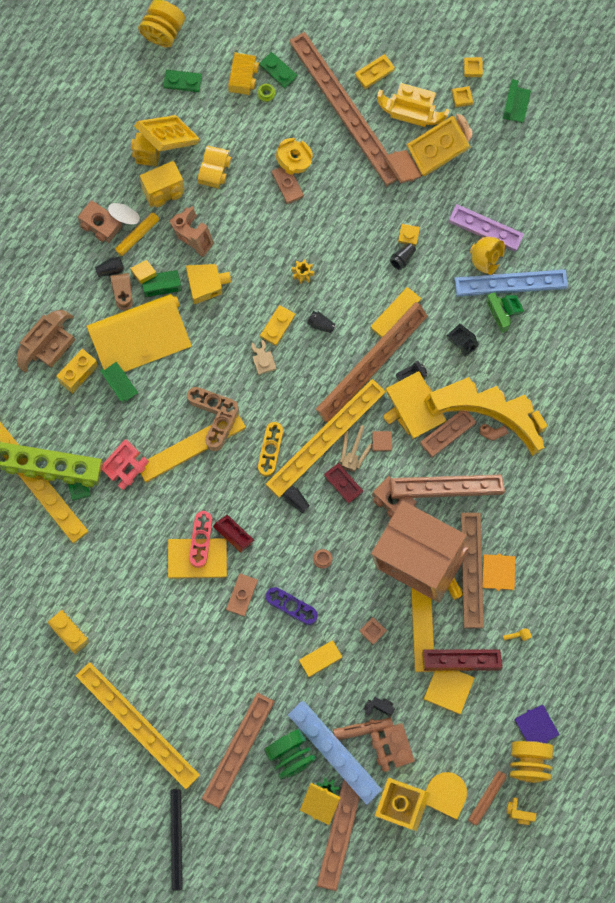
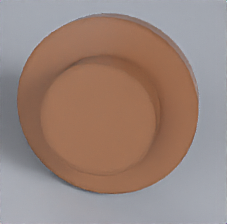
(322, 558)

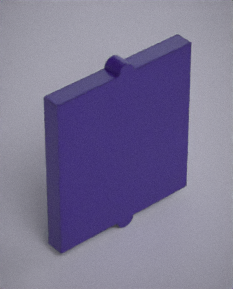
(537, 725)

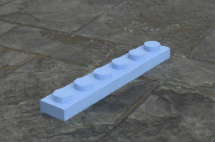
(335, 752)

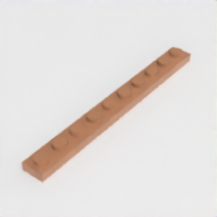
(343, 106)

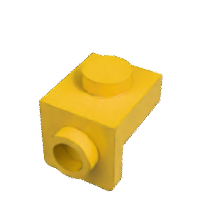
(523, 817)

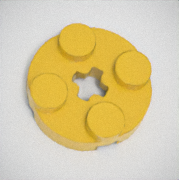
(291, 164)

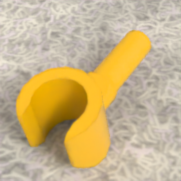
(524, 634)

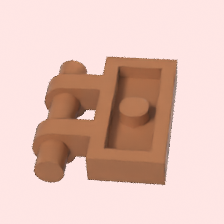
(398, 744)

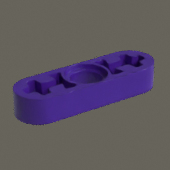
(306, 609)

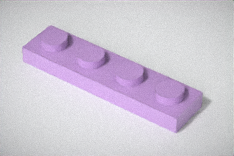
(485, 227)

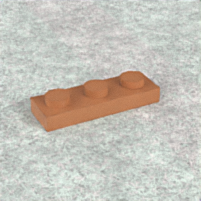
(447, 433)

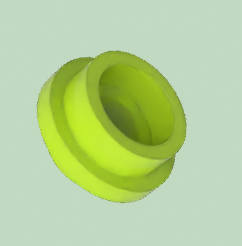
(266, 87)

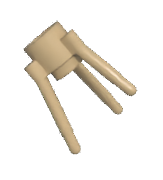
(351, 461)

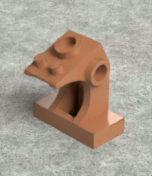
(198, 238)

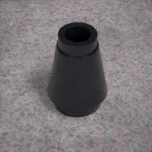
(402, 257)
(110, 267)
(320, 322)
(295, 499)

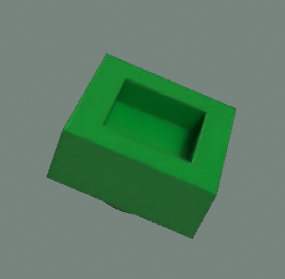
(512, 305)
(78, 491)

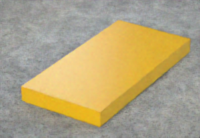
(167, 132)

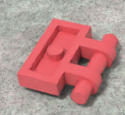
(119, 462)

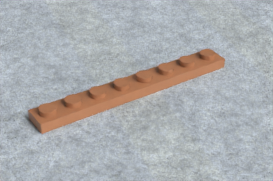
(371, 362)

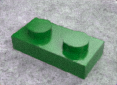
(278, 70)
(182, 80)

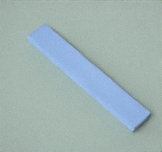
(511, 283)

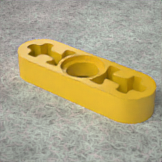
(262, 461)

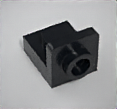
(463, 339)

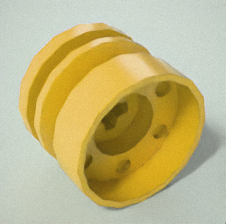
(161, 23)
(531, 761)

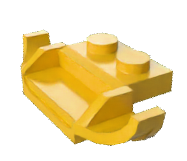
(412, 106)

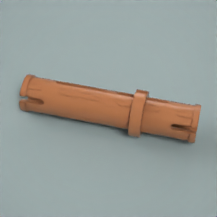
(362, 729)

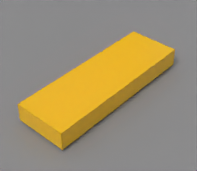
(395, 312)

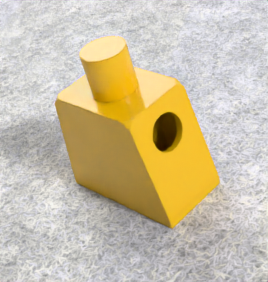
(206, 281)

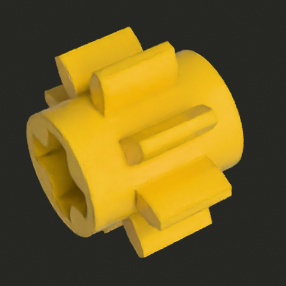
(302, 277)

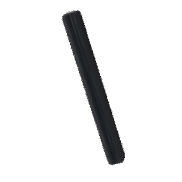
(176, 840)

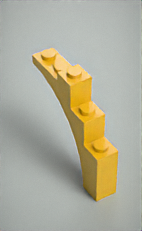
(491, 402)

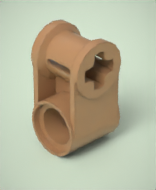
(122, 289)

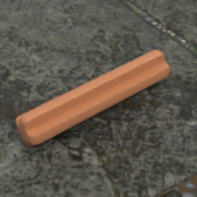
(487, 798)

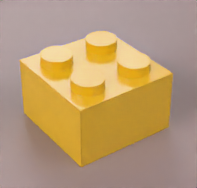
(162, 184)
(402, 804)

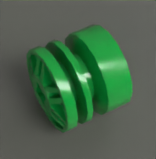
(290, 755)

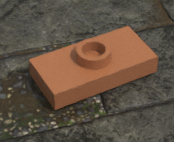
(288, 185)
(242, 595)

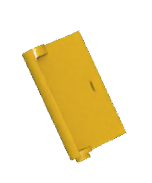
(140, 334)

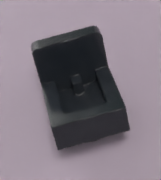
(411, 370)
(383, 706)

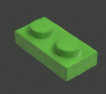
(495, 305)

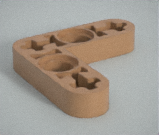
(222, 415)

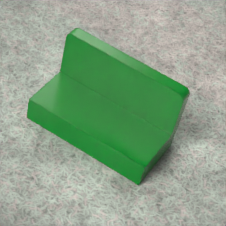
(516, 102)
(162, 284)
(119, 382)

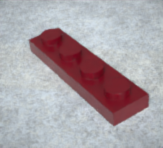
(462, 660)

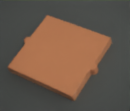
(403, 166)

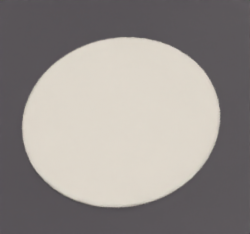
(123, 213)

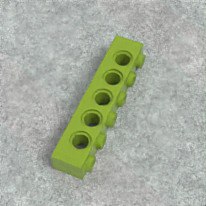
(53, 458)

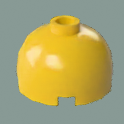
(487, 252)

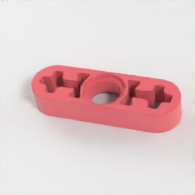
(193, 552)

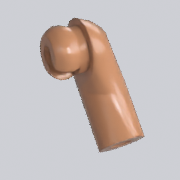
(491, 433)

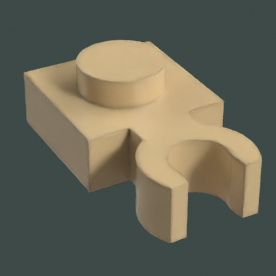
(263, 361)

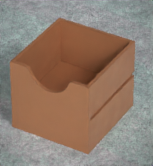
(420, 551)

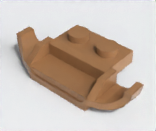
(45, 340)

